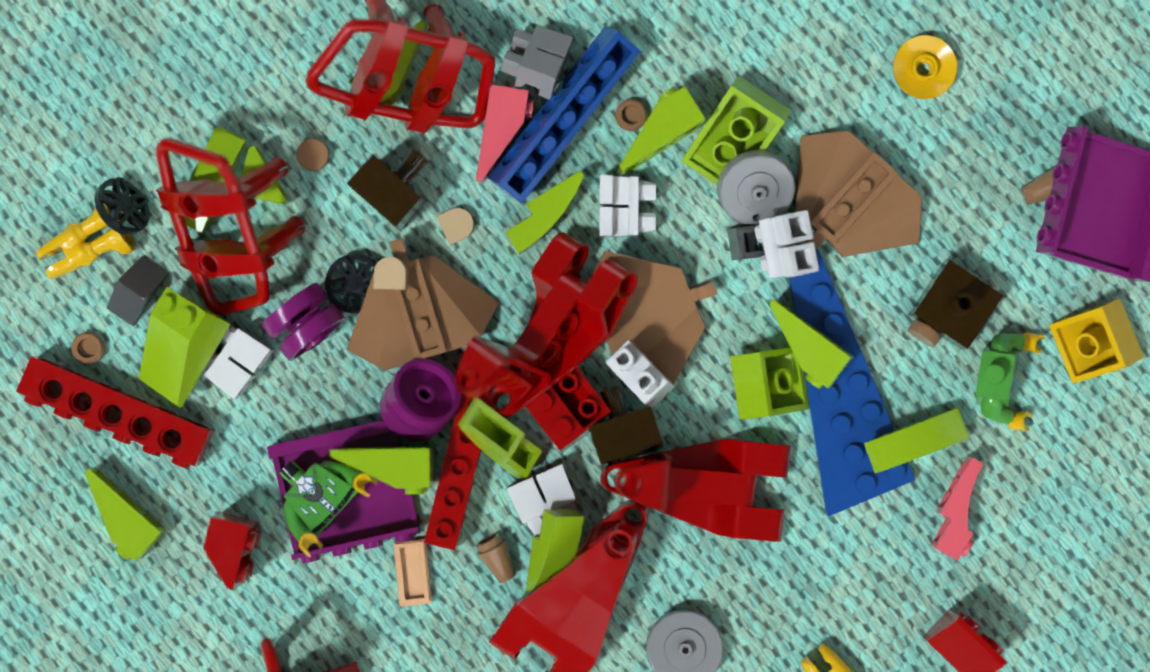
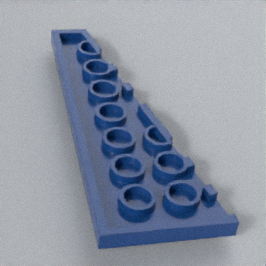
(847, 411)

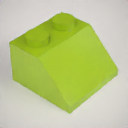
(768, 383)

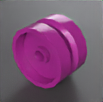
(303, 321)
(419, 400)

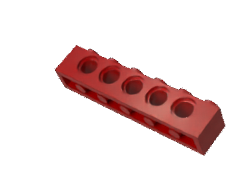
(36, 388)
(455, 480)

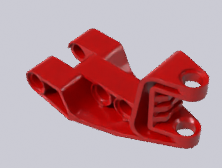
(563, 330)
(707, 485)
(576, 605)

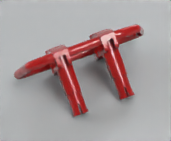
(382, 56)
(214, 199)

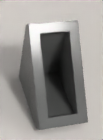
(136, 290)

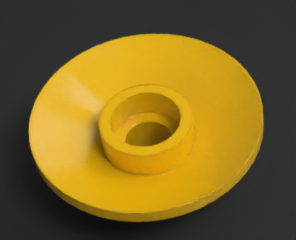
(936, 56)

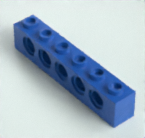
(563, 114)

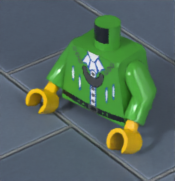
(998, 376)
(319, 497)

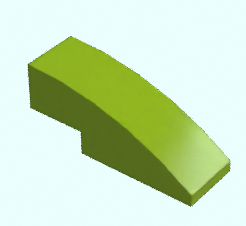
(228, 145)
(545, 212)
(499, 439)
(916, 440)
(554, 546)

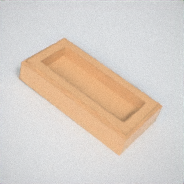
(412, 572)

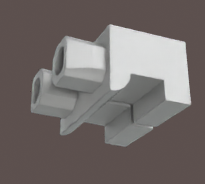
(542, 60)

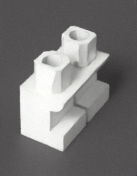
(625, 192)
(779, 239)
(245, 350)
(640, 374)
(529, 500)

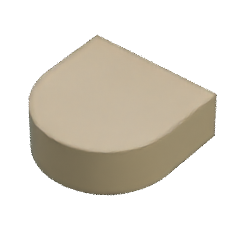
(456, 224)
(390, 274)

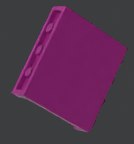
(1099, 206)
(364, 519)

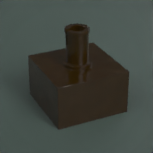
(390, 189)
(956, 304)
(624, 433)

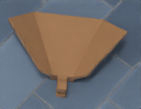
(854, 196)
(660, 313)
(428, 319)

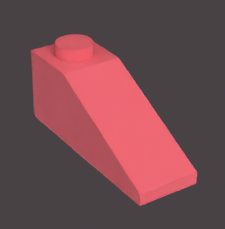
(503, 122)

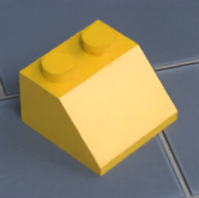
(1096, 341)

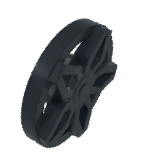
(122, 206)
(353, 283)

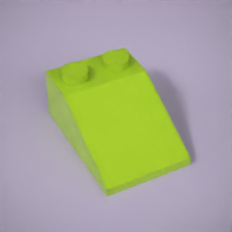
(669, 122)
(741, 123)
(179, 345)
(395, 466)

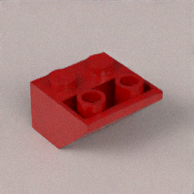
(568, 410)
(229, 547)
(960, 644)

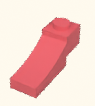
(953, 536)

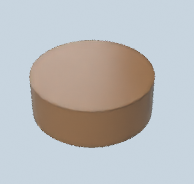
(631, 115)
(312, 155)
(924, 333)
(88, 348)

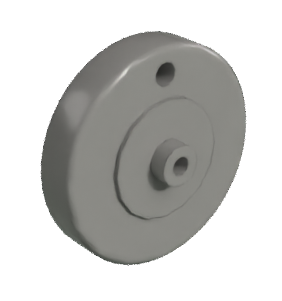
(755, 187)
(684, 643)

